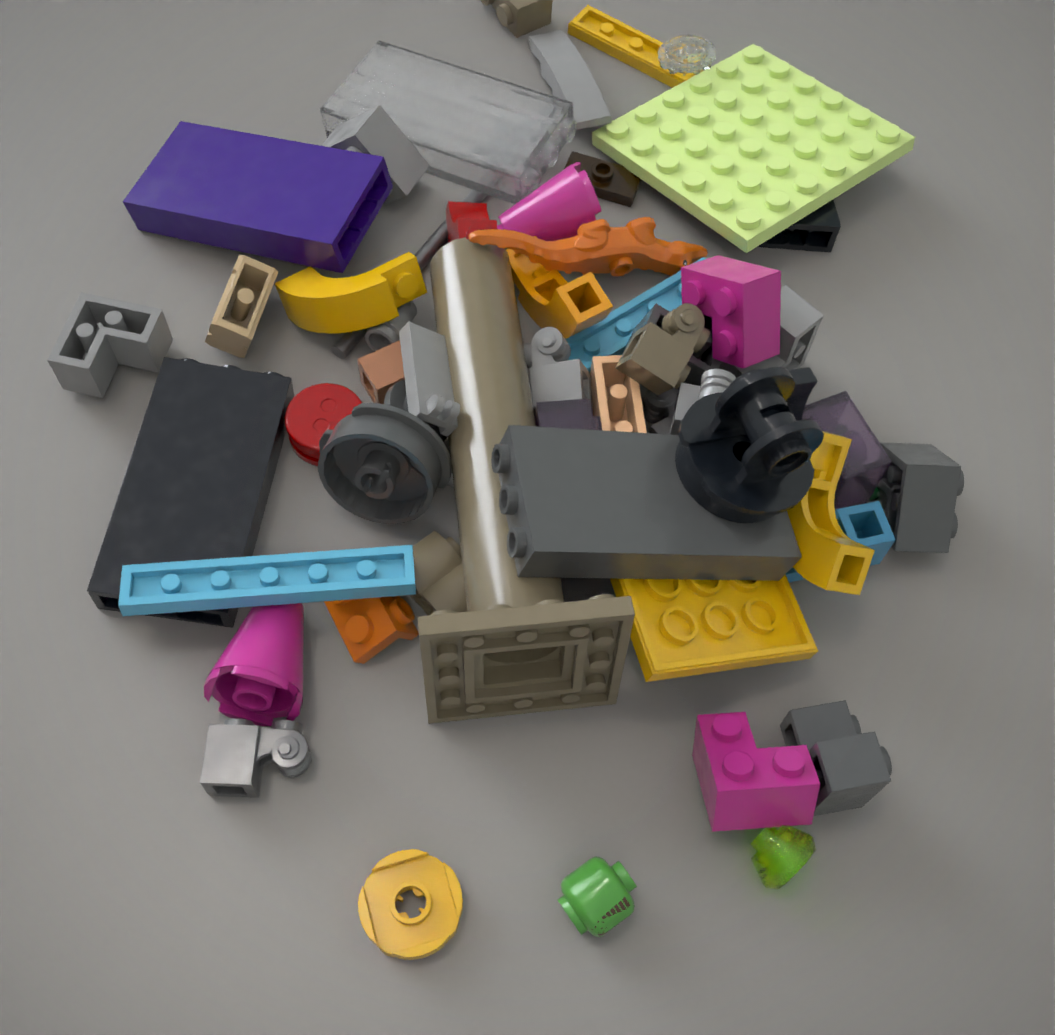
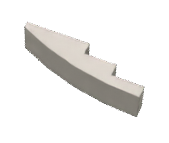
(570, 77)

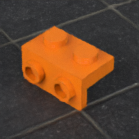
(372, 624)

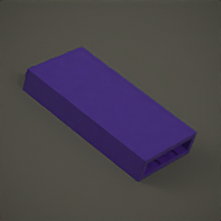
(260, 195)

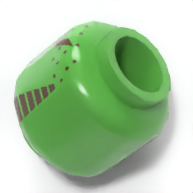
(597, 896)

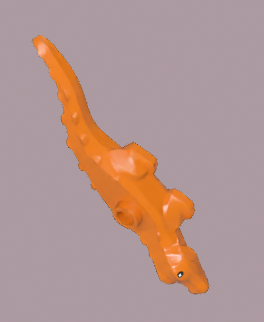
(599, 248)

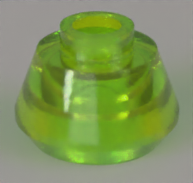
(781, 854)

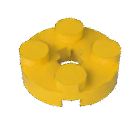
(396, 932)

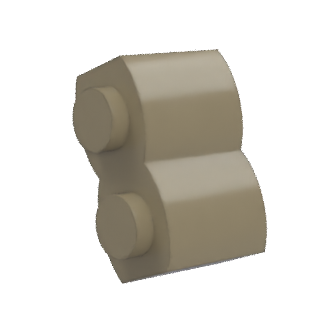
(439, 574)

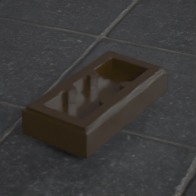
(608, 179)

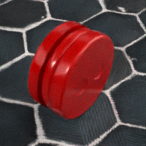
(313, 413)

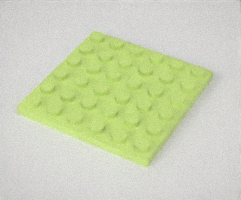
(752, 145)

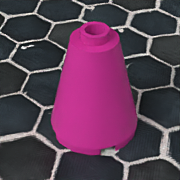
(555, 207)
(262, 667)

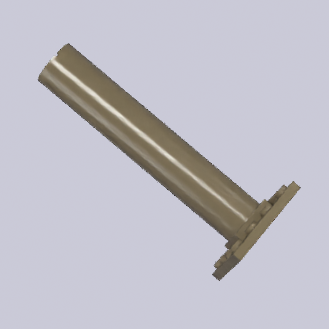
(519, 638)

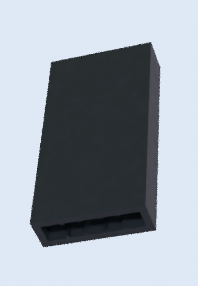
(196, 475)

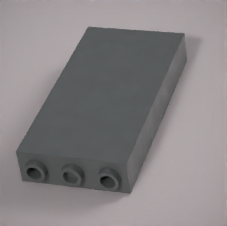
(619, 511)

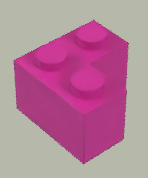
(742, 305)
(751, 784)

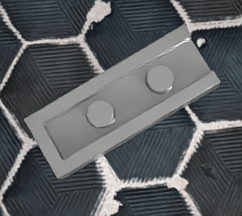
(428, 377)

